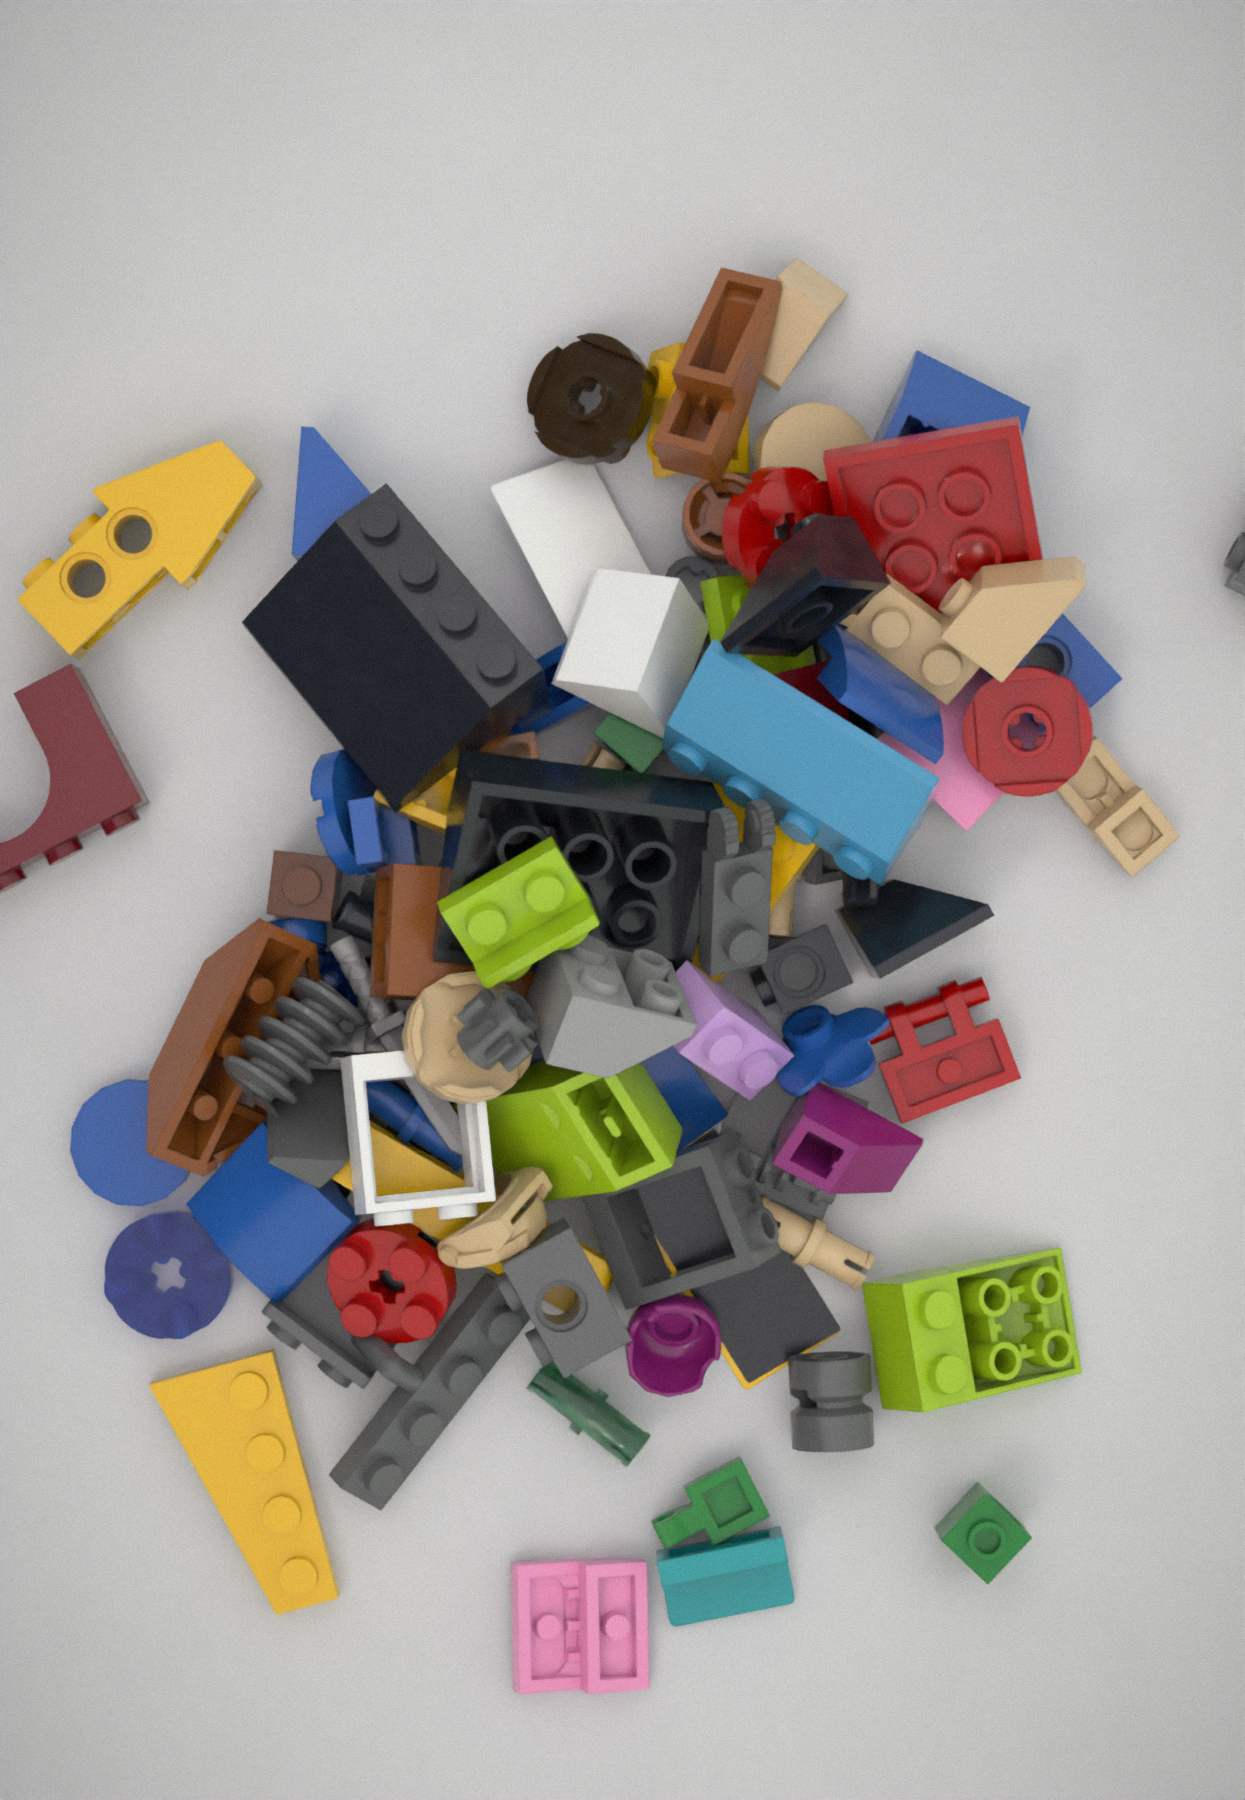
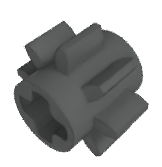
(497, 1029)

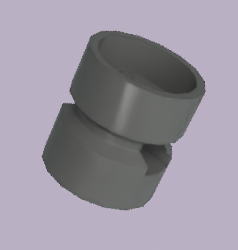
(831, 1401)

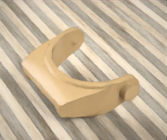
(492, 1234)

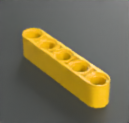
(409, 1170)

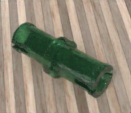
(589, 1413)

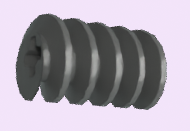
(291, 1042)

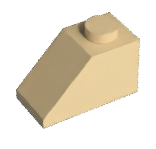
(1008, 609)

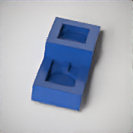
(382, 835)

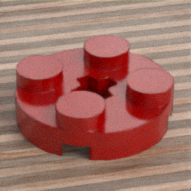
(766, 502)
(1056, 755)
(372, 1307)

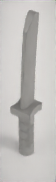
(388, 1029)

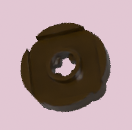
(618, 419)

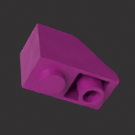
(843, 1145)

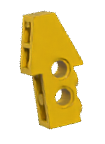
(191, 511)

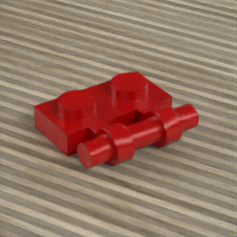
(951, 1067)

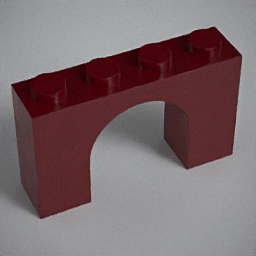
(88, 775)

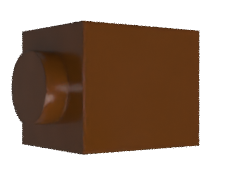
(304, 886)

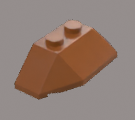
(192, 1103)

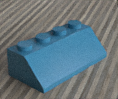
(811, 765)

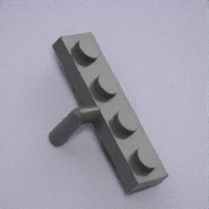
(426, 1392)

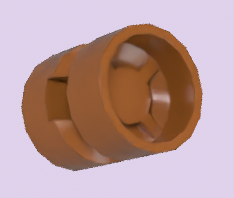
(705, 513)

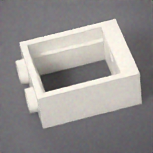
(398, 1208)

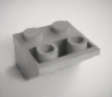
(607, 1007)

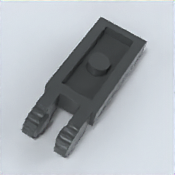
(736, 889)

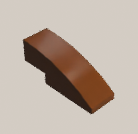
(718, 375)

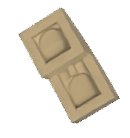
(1117, 811)

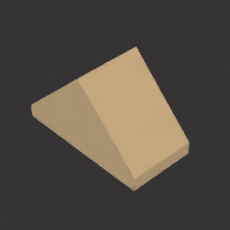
(803, 312)

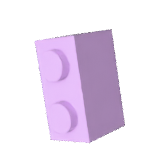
(730, 1035)

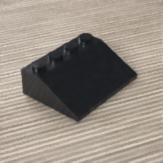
(395, 649)
(623, 833)

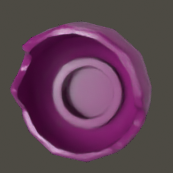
(672, 1344)

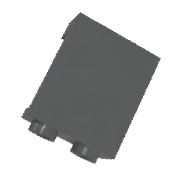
(313, 1319)

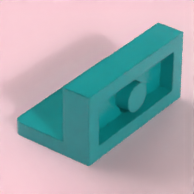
(725, 1579)

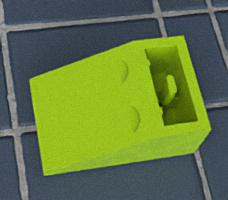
(583, 1129)
(971, 1330)

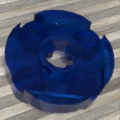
(133, 1287)

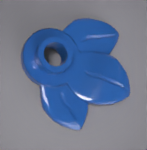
(829, 1047)

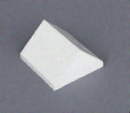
(633, 646)

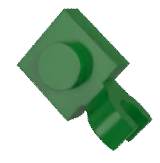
(720, 1503)

